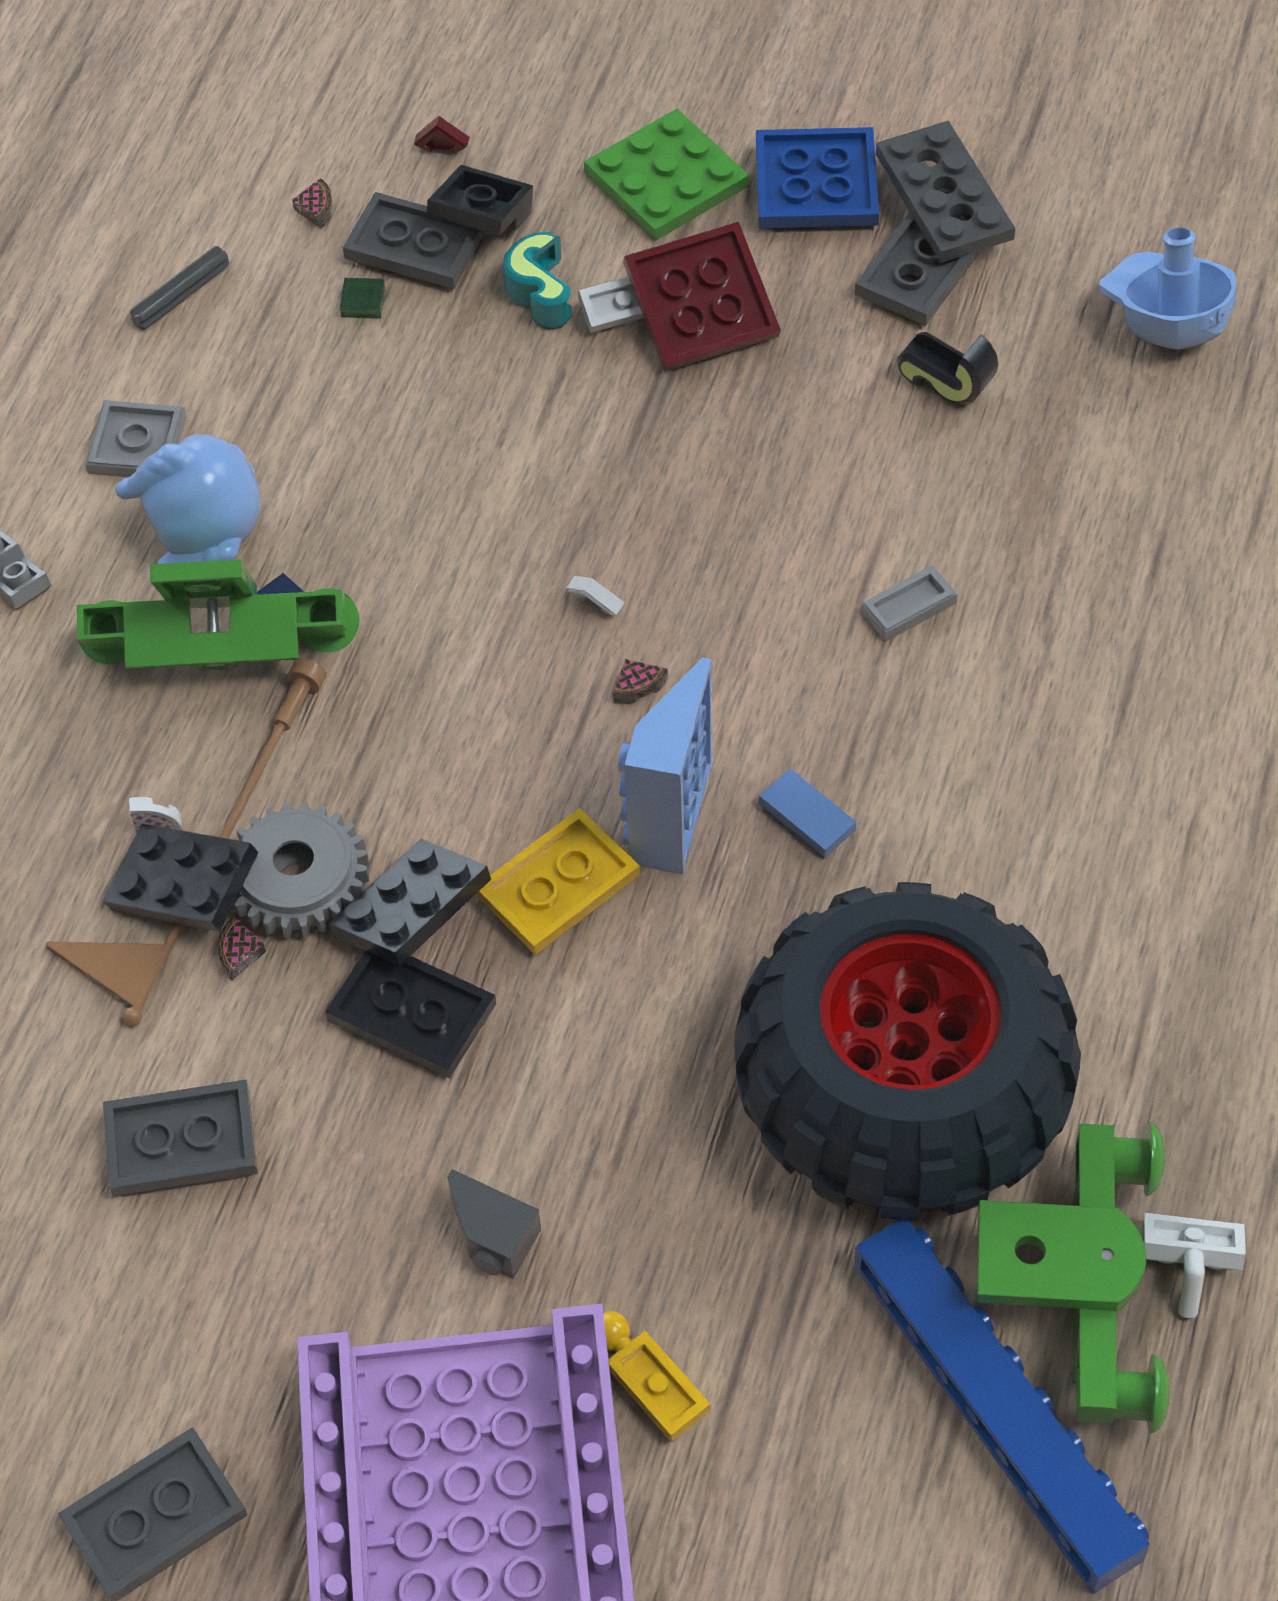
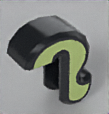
(947, 370)

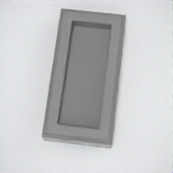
(908, 603)

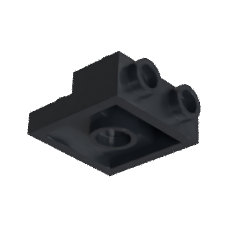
(482, 201)

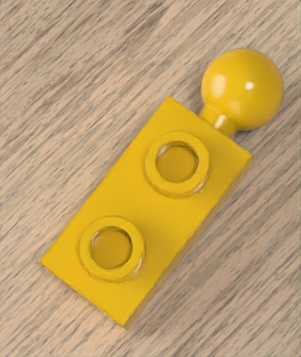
(653, 1379)

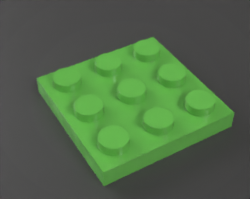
(666, 174)

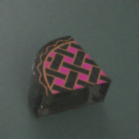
(315, 203)
(638, 681)
(238, 948)

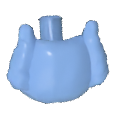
(197, 498)

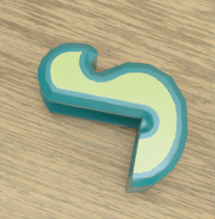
(531, 282)

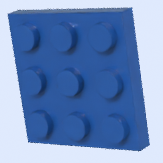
(816, 177)

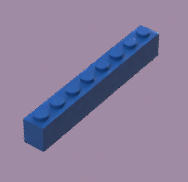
(1002, 1405)

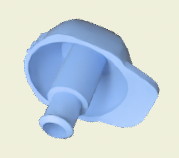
(1173, 295)

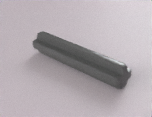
(179, 287)

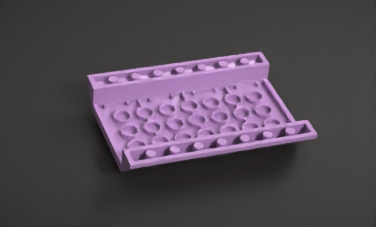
(464, 1466)

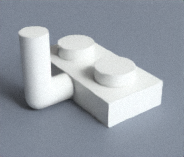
(1195, 1245)

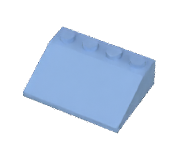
(668, 773)

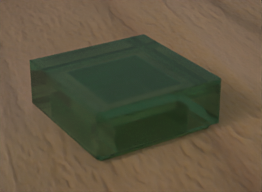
(362, 298)

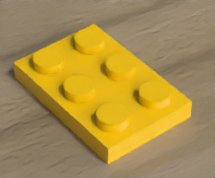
(558, 881)

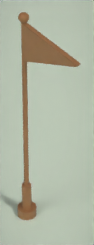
(132, 968)

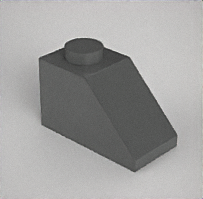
(493, 1224)

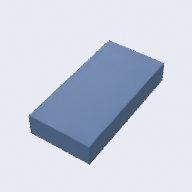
(807, 813)

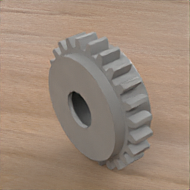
(310, 898)

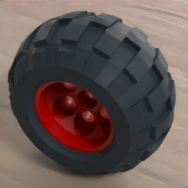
(894, 1130)

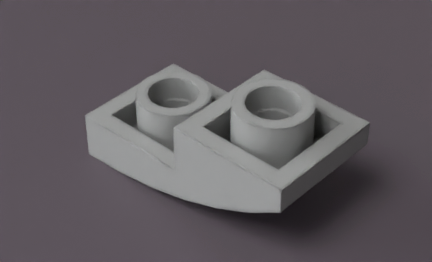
(18, 575)

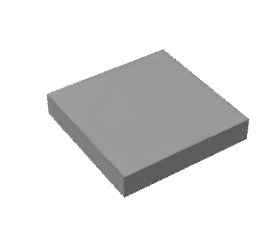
(130, 434)

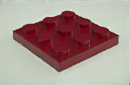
(701, 296)

